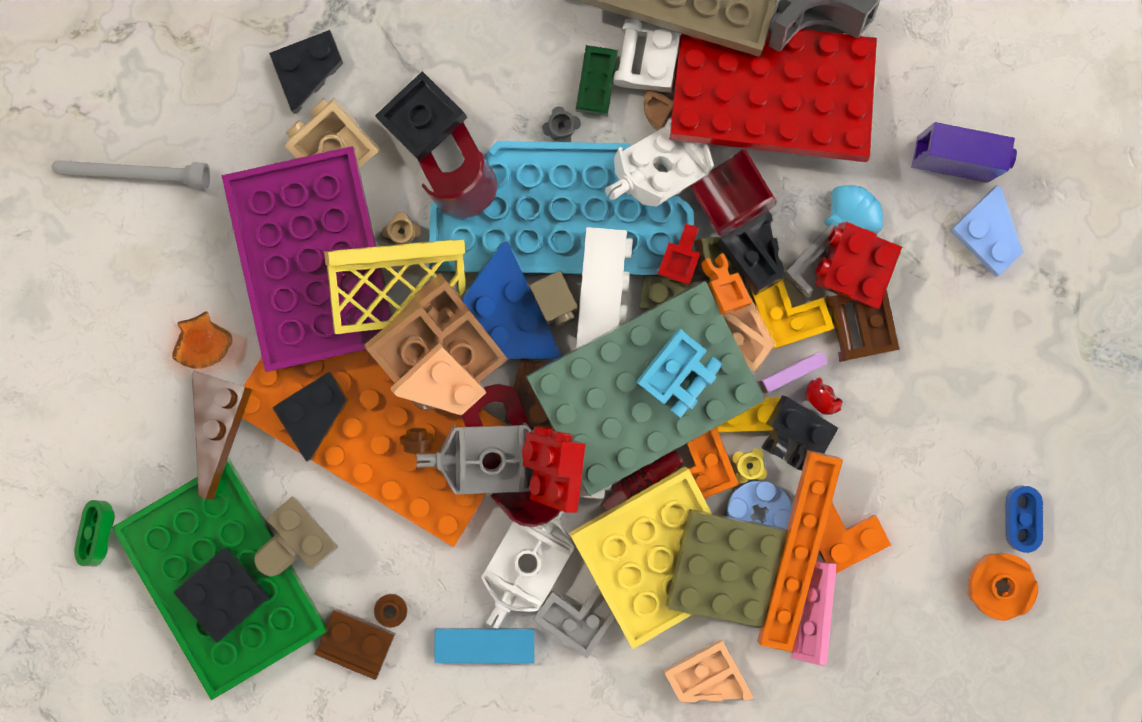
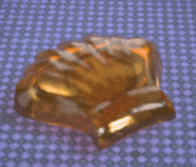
(201, 342)

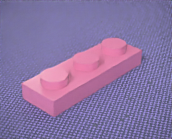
(815, 623)

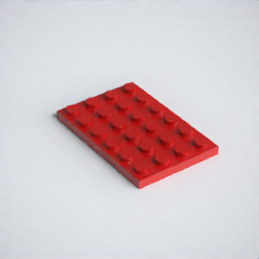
(792, 101)

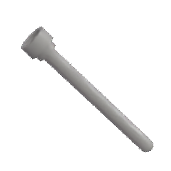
(195, 175)

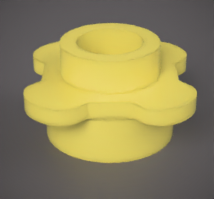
(756, 472)

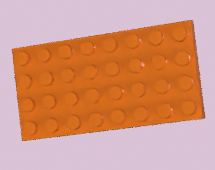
(366, 439)

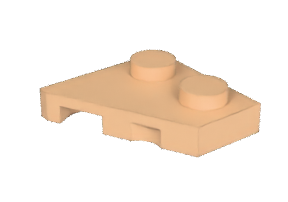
(750, 335)
(440, 383)
(708, 676)

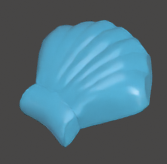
(857, 207)

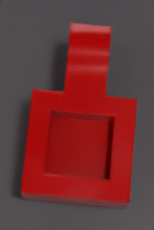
(679, 259)

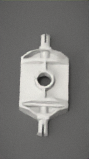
(637, 175)
(524, 590)

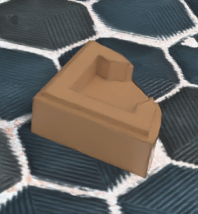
(657, 109)

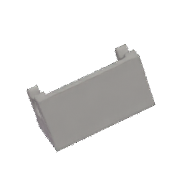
(802, 270)

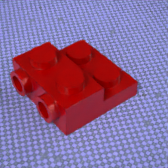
(857, 264)
(556, 468)

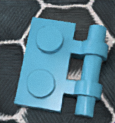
(672, 366)

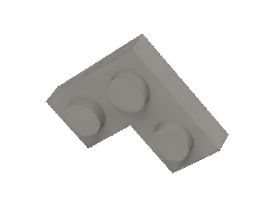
(576, 627)

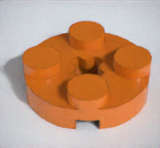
(1008, 604)

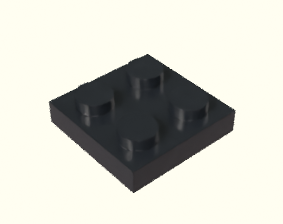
(421, 116)
(222, 594)

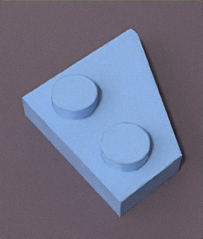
(990, 232)

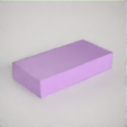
(793, 372)

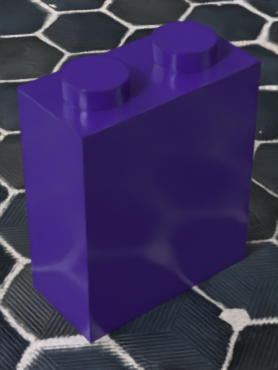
(964, 152)

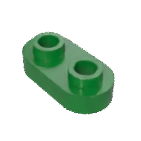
(94, 533)

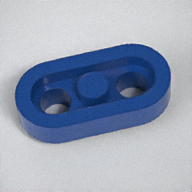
(1027, 518)

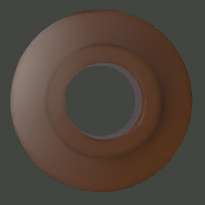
(416, 441)
(395, 601)

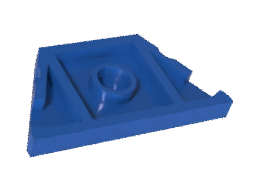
(508, 309)

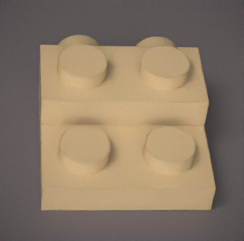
(329, 130)

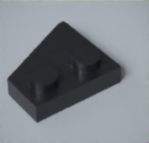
(306, 66)
(754, 253)
(312, 413)

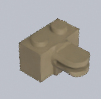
(296, 538)

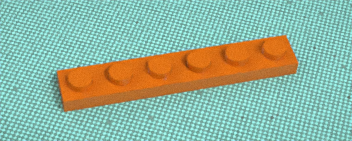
(800, 550)

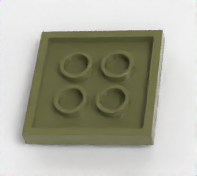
(726, 568)

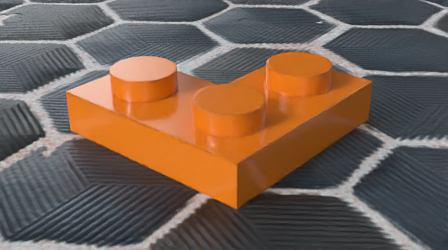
(711, 464)
(851, 544)

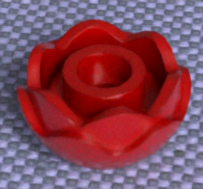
(823, 397)

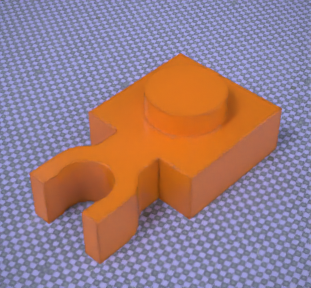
(726, 288)

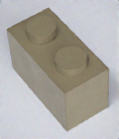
(554, 300)

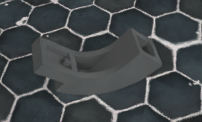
(846, 15)

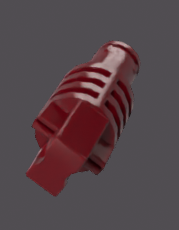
(642, 479)

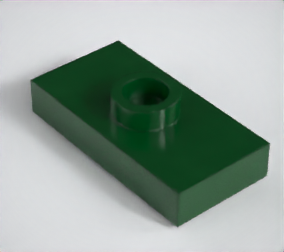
(596, 80)

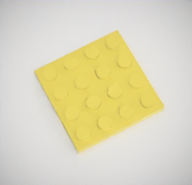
(636, 552)

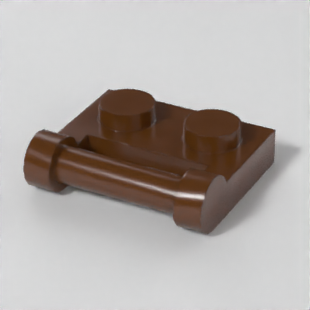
(874, 326)

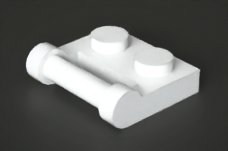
(658, 59)

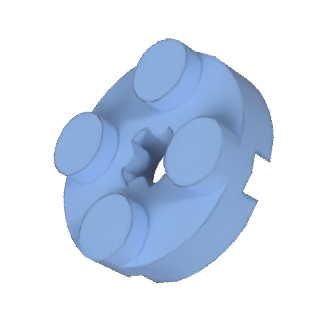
(764, 495)

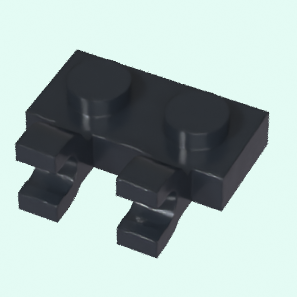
(800, 425)

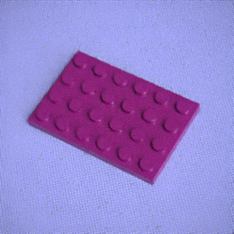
(282, 226)

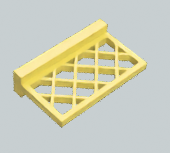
(387, 257)

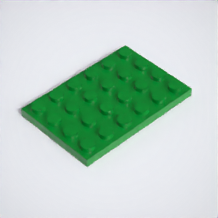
(178, 538)

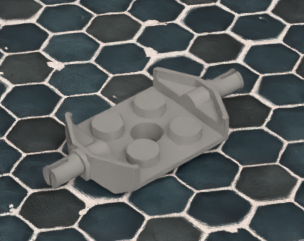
(463, 455)

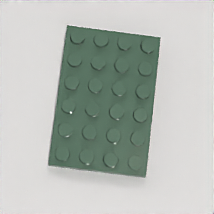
(624, 426)

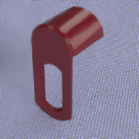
(466, 189)
(734, 193)
(514, 504)

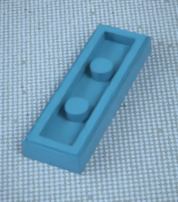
(484, 645)

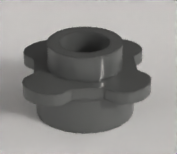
(559, 116)

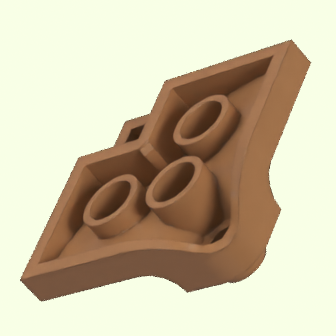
(430, 319)

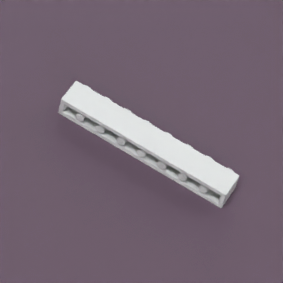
(602, 290)

